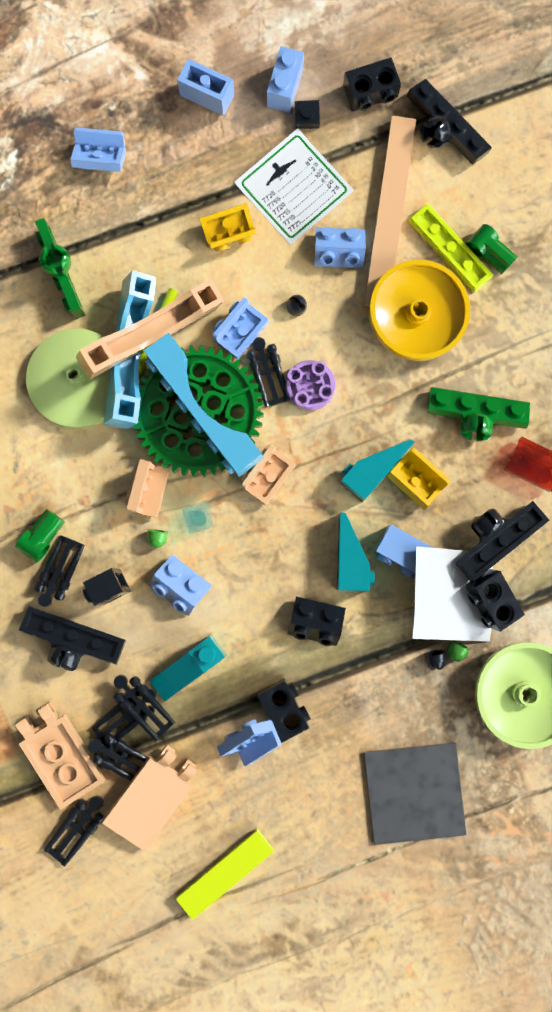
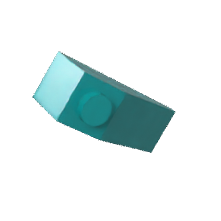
(370, 471)
(352, 563)
(188, 668)

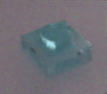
(198, 518)

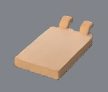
(59, 756)
(150, 799)

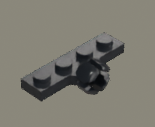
(446, 123)
(499, 538)
(71, 639)

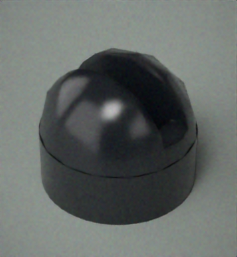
(293, 308)
(435, 659)

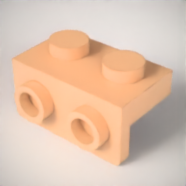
(267, 475)
(147, 489)

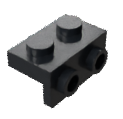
(316, 621)

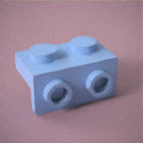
(98, 150)
(340, 247)
(239, 328)
(179, 585)
(251, 742)

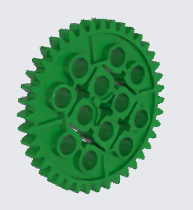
(236, 394)

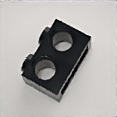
(369, 79)
(105, 587)
(498, 596)
(278, 712)

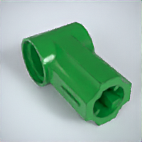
(486, 245)
(35, 542)

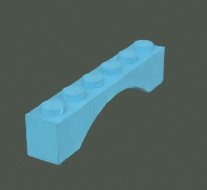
(123, 387)
(235, 446)

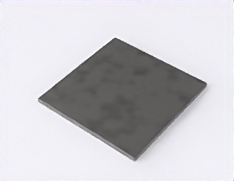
(415, 793)

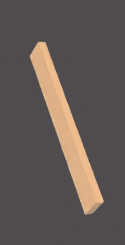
(391, 200)

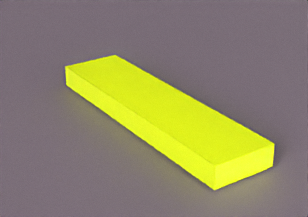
(450, 248)
(224, 874)

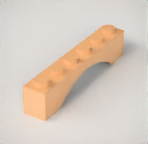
(129, 341)

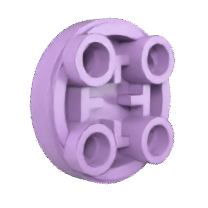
(310, 385)

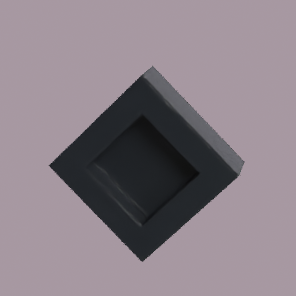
(307, 114)

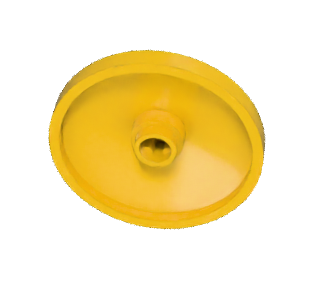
(433, 294)

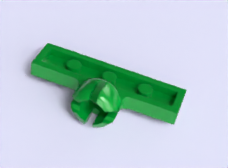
(56, 263)
(477, 411)

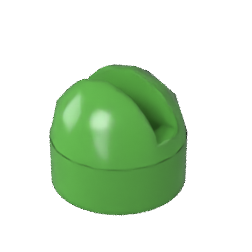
(156, 538)
(457, 651)

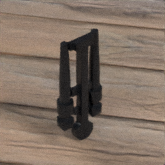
(259, 345)
(45, 599)
(121, 682)
(126, 716)
(95, 746)
(95, 804)

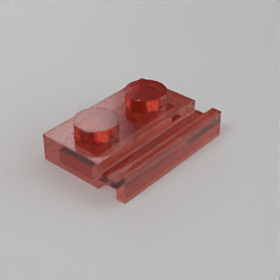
(531, 464)

